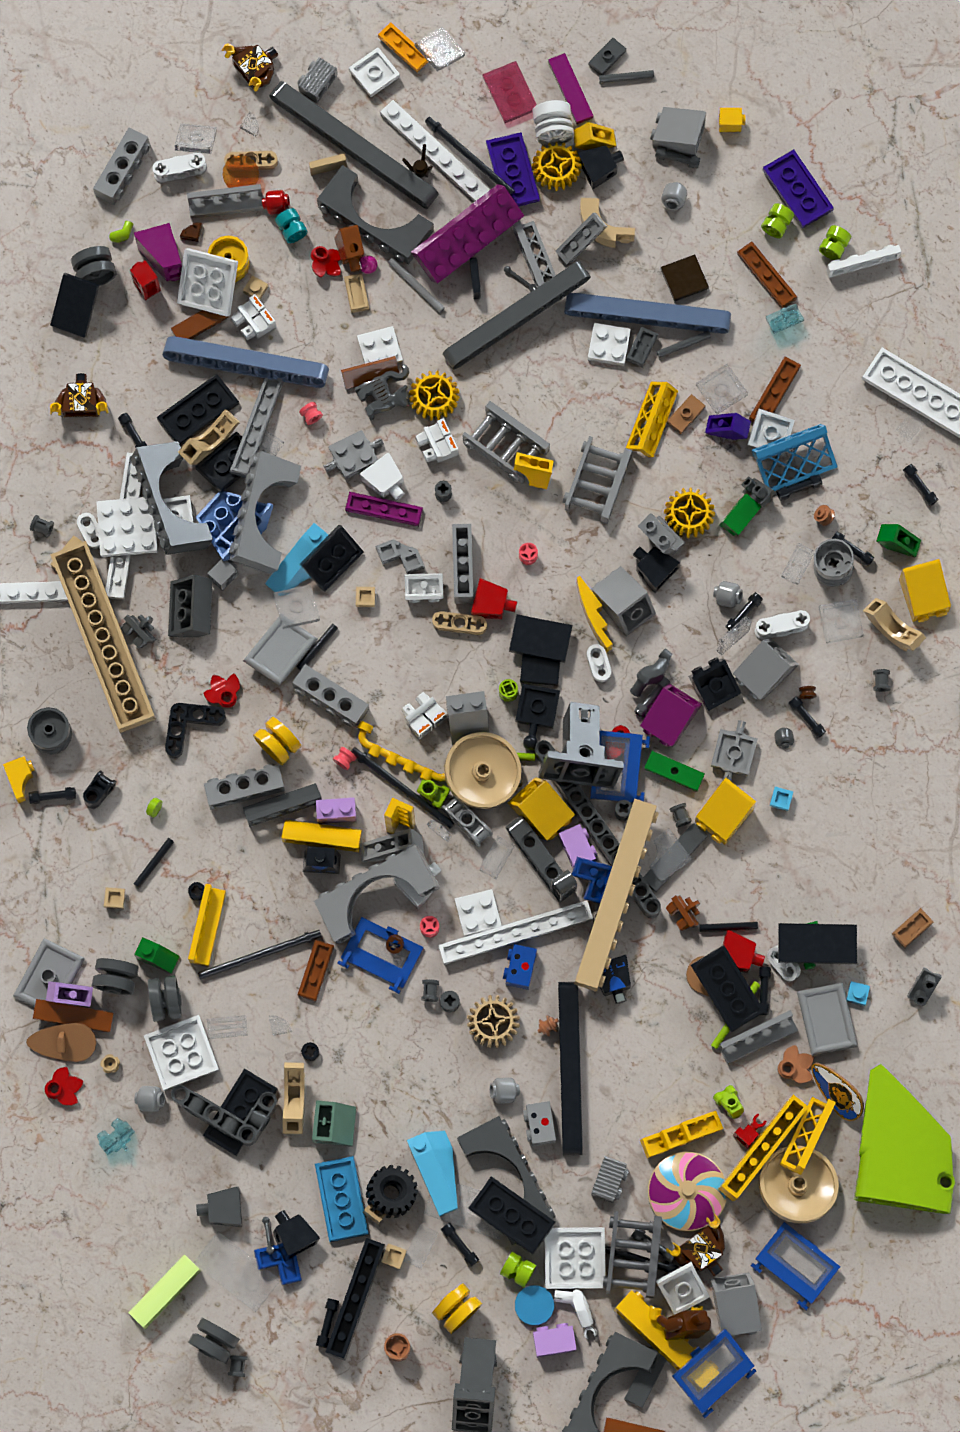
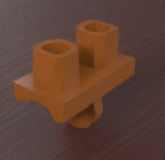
(688, 920)

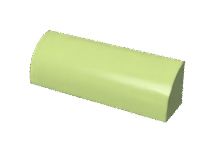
(164, 1291)

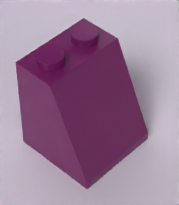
(160, 249)
(670, 715)

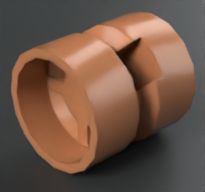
(397, 1347)

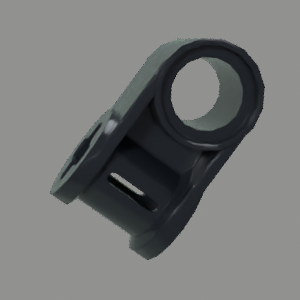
(101, 787)

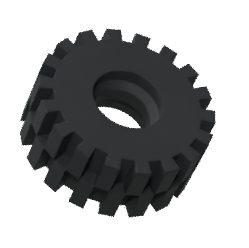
(395, 1178)

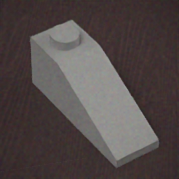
(382, 847)

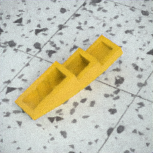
(591, 608)
(681, 1134)

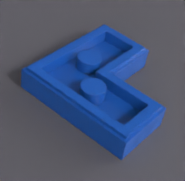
(596, 873)
(288, 1270)

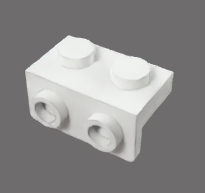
(424, 587)

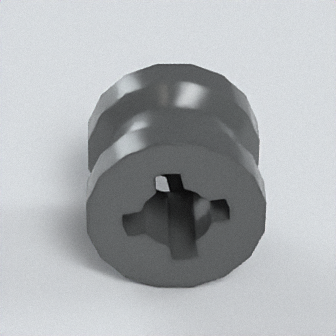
(449, 1005)

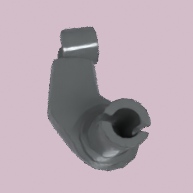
(651, 674)

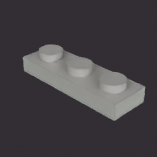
(581, 238)

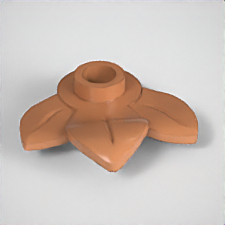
(798, 1063)

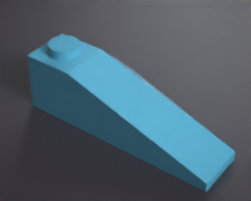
(290, 573)
(436, 1164)

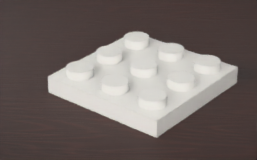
(207, 282)
(125, 527)
(181, 1052)
(575, 1258)

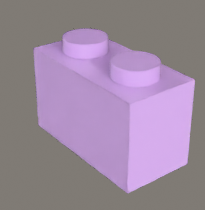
(336, 810)
(576, 844)
(69, 993)
(555, 1340)

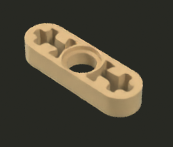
(256, 154)
(445, 625)

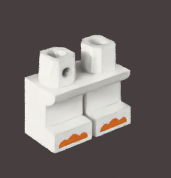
(256, 317)
(440, 442)
(424, 717)

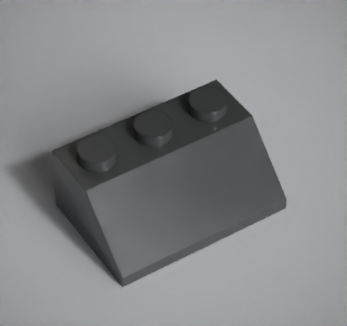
(190, 607)

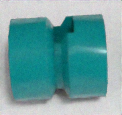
(290, 224)

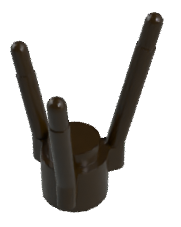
(420, 166)

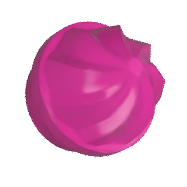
(368, 264)

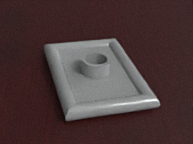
(280, 651)
(48, 964)
(827, 1019)

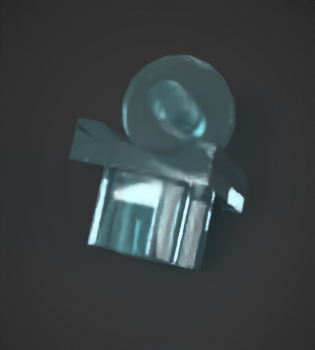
(784, 318)
(117, 1139)

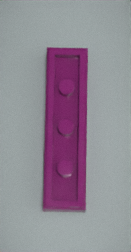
(570, 88)
(384, 509)

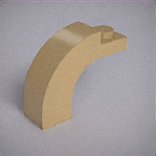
(610, 234)
(200, 447)
(892, 627)
(293, 1098)

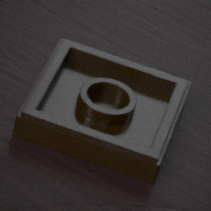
(684, 277)

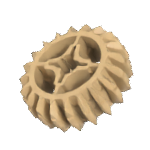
(484, 1022)

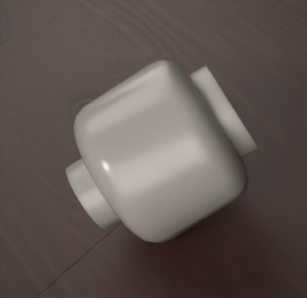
(674, 196)
(728, 594)
(504, 1090)
(149, 1098)

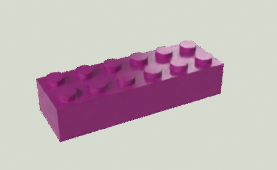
(467, 233)

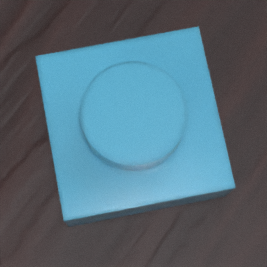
(781, 798)
(858, 993)

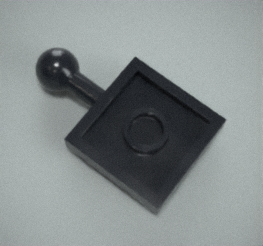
(537, 708)

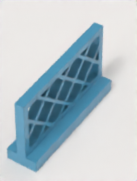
(788, 443)

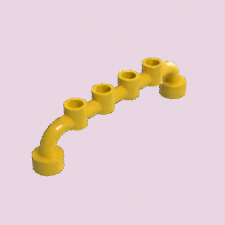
(393, 758)

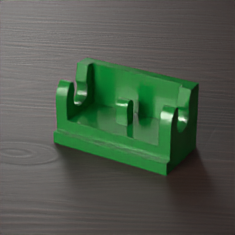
(740, 515)

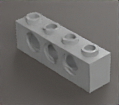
(114, 192)
(462, 563)
(308, 676)
(237, 795)

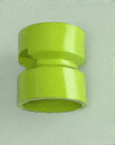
(778, 219)
(835, 242)
(518, 1269)

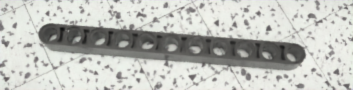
(354, 145)
(599, 838)

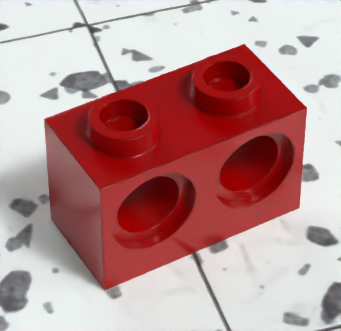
(145, 279)

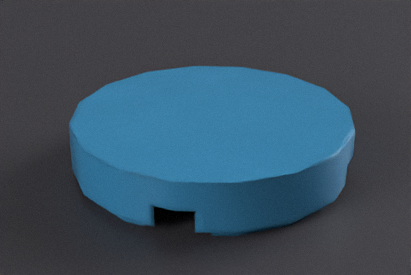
(534, 1305)

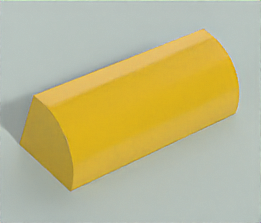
(321, 835)

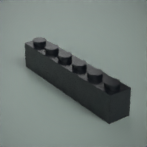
(355, 1299)

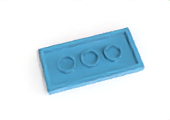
(341, 1199)

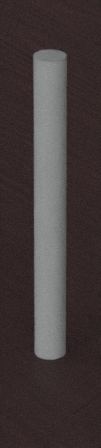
(416, 285)

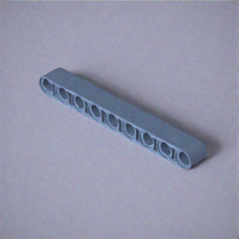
(647, 313)
(245, 362)

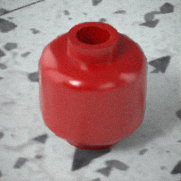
(276, 202)

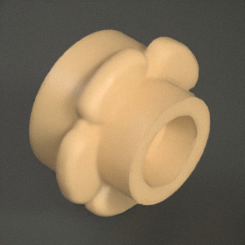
(106, 1060)

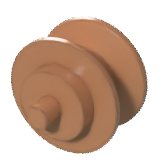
(824, 515)
(548, 1025)

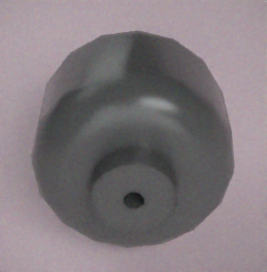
(784, 737)

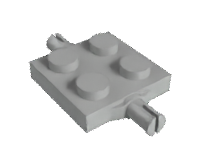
(353, 454)
(734, 752)

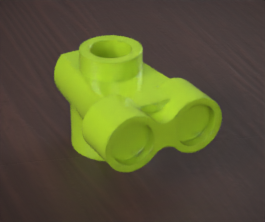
(437, 795)
(729, 1101)

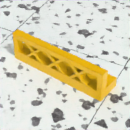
(655, 418)
(397, 813)
(206, 926)
(815, 1134)

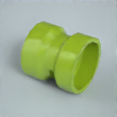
(508, 694)

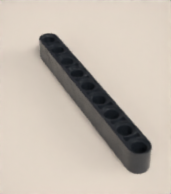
(570, 1069)

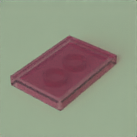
(510, 91)

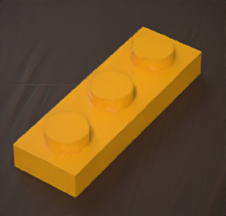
(402, 47)

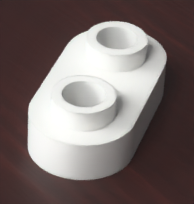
(89, 532)
(599, 663)
(783, 968)

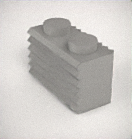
(317, 79)
(609, 1180)

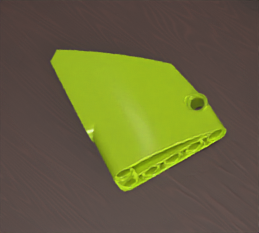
(902, 1150)

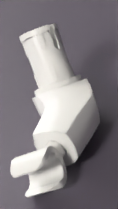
(580, 1306)

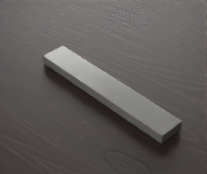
(256, 426)

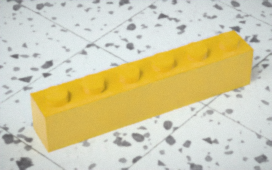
(763, 1148)
(636, 1314)

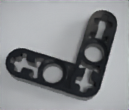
(187, 717)

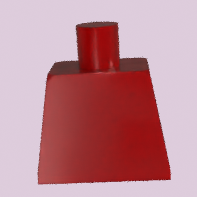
(491, 601)
(742, 951)

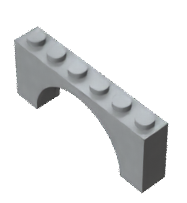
(248, 545)
(338, 905)

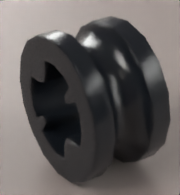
(192, 895)
(304, 1050)

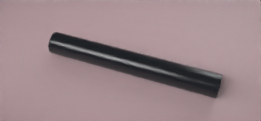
(318, 645)
(153, 863)
(728, 926)

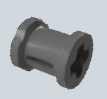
(448, 493)
(41, 526)
(881, 680)
(624, 804)
(680, 815)
(430, 990)
(237, 1366)

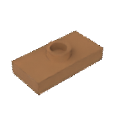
(686, 414)
(912, 928)

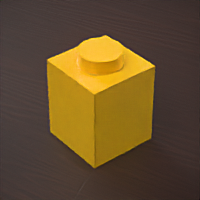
(731, 119)

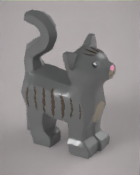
(380, 391)

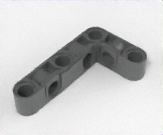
(542, 860)
(228, 1123)

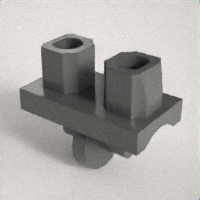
(758, 491)
(133, 624)
(924, 986)

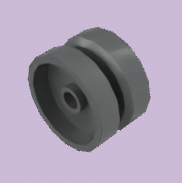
(94, 265)
(47, 720)
(115, 976)
(167, 998)
(212, 1343)

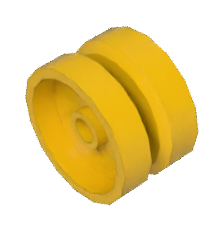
(234, 249)
(277, 740)
(453, 1305)

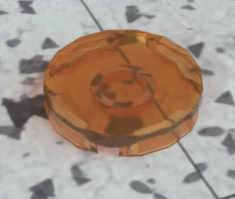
(240, 172)

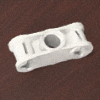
(179, 167)
(782, 625)

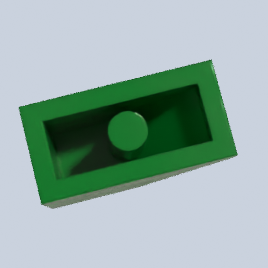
(898, 539)
(156, 955)

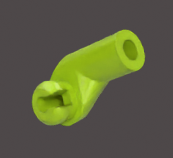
(123, 234)

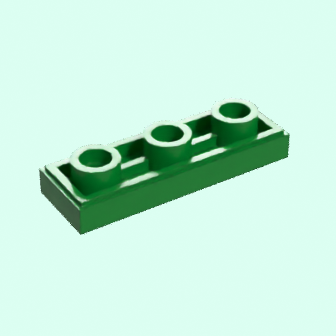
(663, 765)

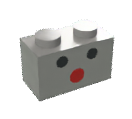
(540, 1123)

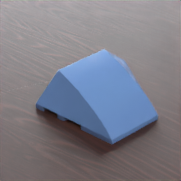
(222, 519)

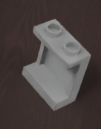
(661, 534)

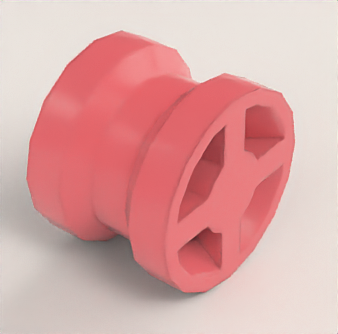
(311, 413)
(528, 549)
(344, 758)
(431, 923)

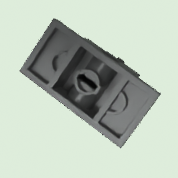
(581, 755)
(475, 1395)

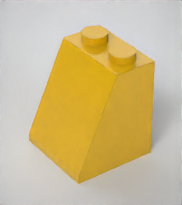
(925, 590)
(542, 808)
(725, 811)

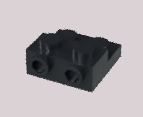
(714, 683)

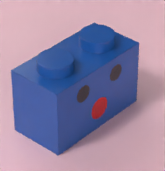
(520, 967)

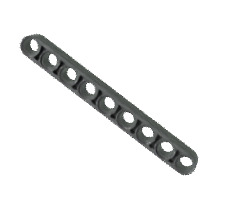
(516, 315)

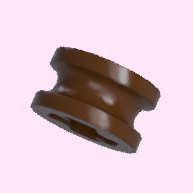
(807, 692)
(398, 948)

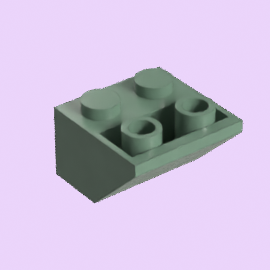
(334, 1123)

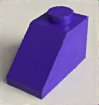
(728, 426)

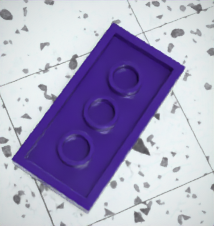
(512, 165)
(798, 188)

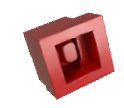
(748, 1134)

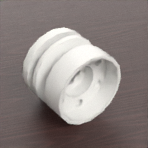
(553, 122)

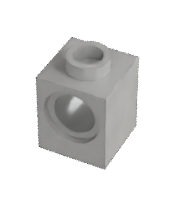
(223, 573)

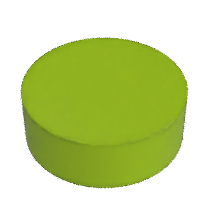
(154, 807)

